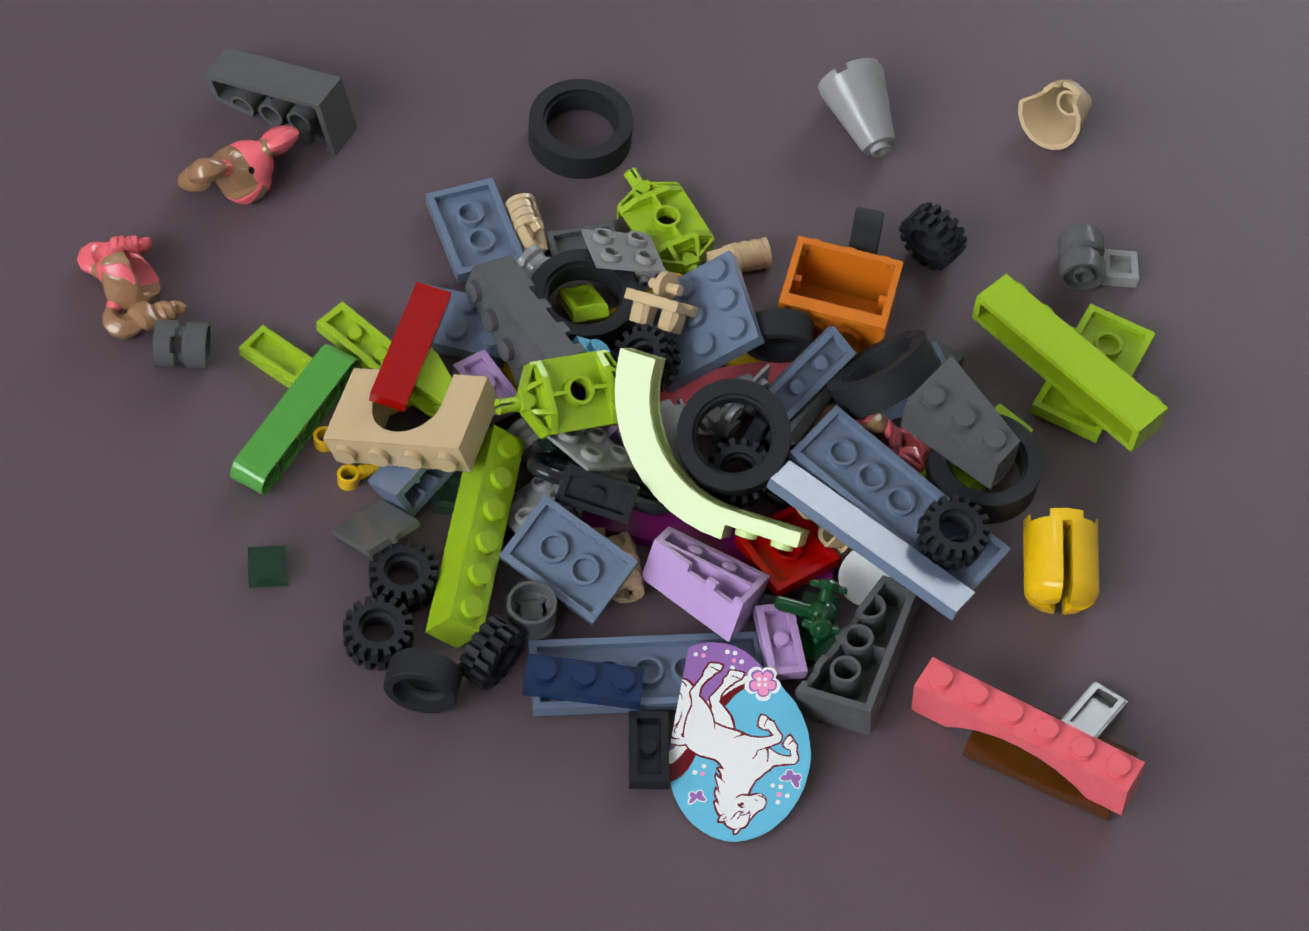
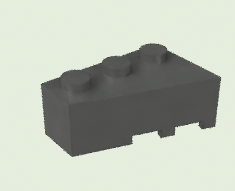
(961, 424)

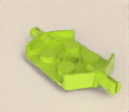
(679, 244)
(546, 394)

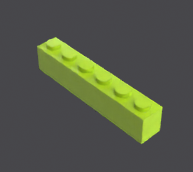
(1069, 362)
(475, 540)

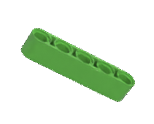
(293, 420)

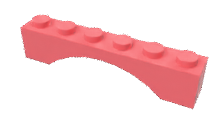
(1088, 763)

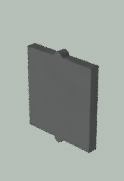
(375, 527)

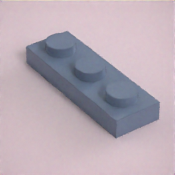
(811, 370)

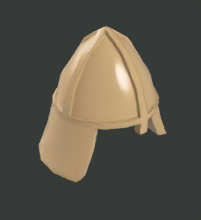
(1055, 114)

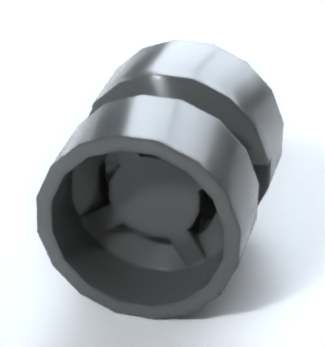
(1081, 257)
(195, 344)
(533, 610)

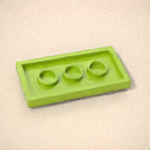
(1121, 342)

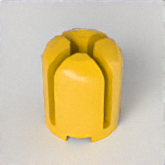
(1061, 561)

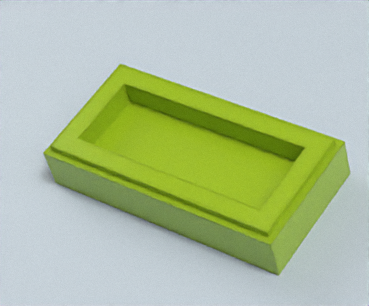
(582, 303)
(274, 355)

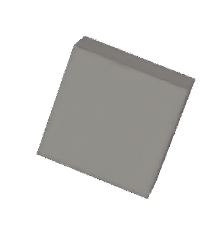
(1121, 268)

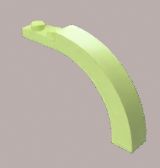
(652, 457)

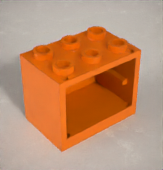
(842, 290)

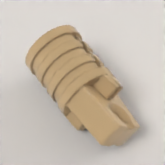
(526, 220)
(749, 254)
(634, 582)

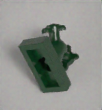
(815, 617)

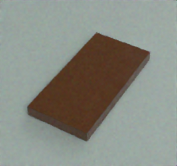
(1031, 770)

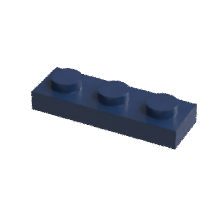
(583, 681)

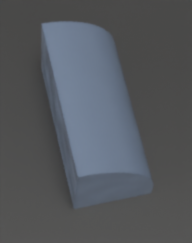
(407, 487)

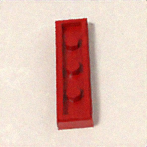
(410, 347)

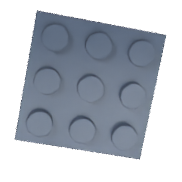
(723, 324)

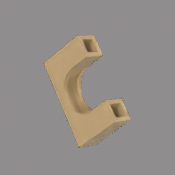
(443, 443)

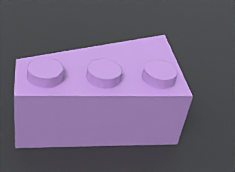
(705, 581)

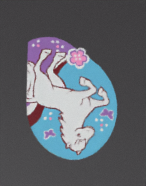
(736, 745)

